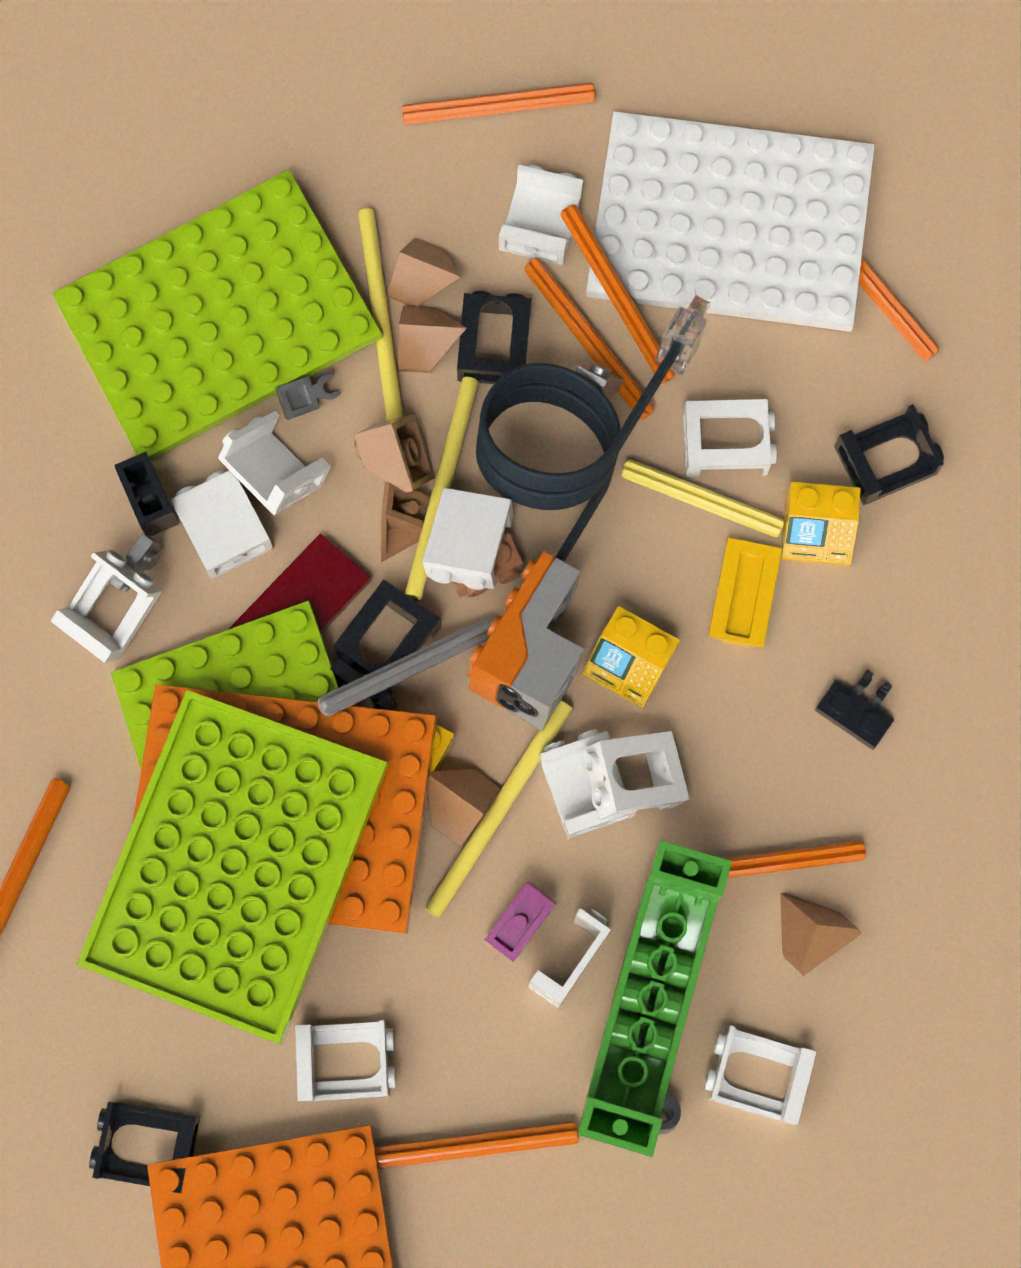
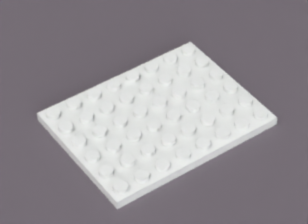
(735, 217)

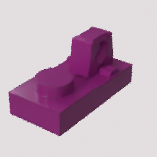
(520, 921)

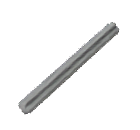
(404, 668)

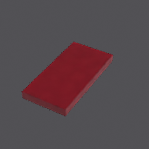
(317, 576)

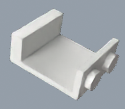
(534, 217)
(269, 466)
(221, 523)
(467, 538)
(572, 787)
(550, 990)

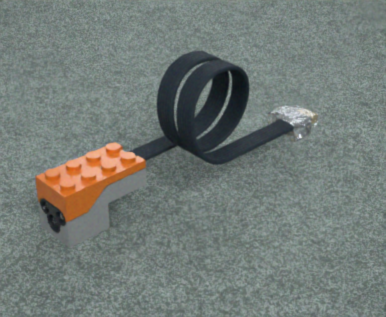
(523, 660)

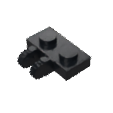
(854, 713)

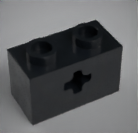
(146, 494)

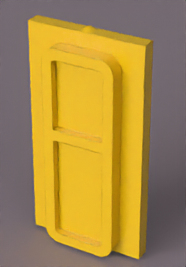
(745, 593)

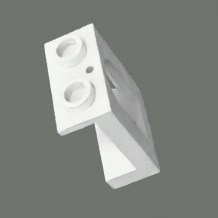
(748, 458)
(87, 633)
(664, 768)
(370, 1032)
(798, 1058)

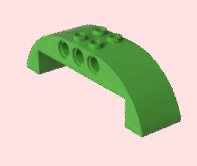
(653, 998)

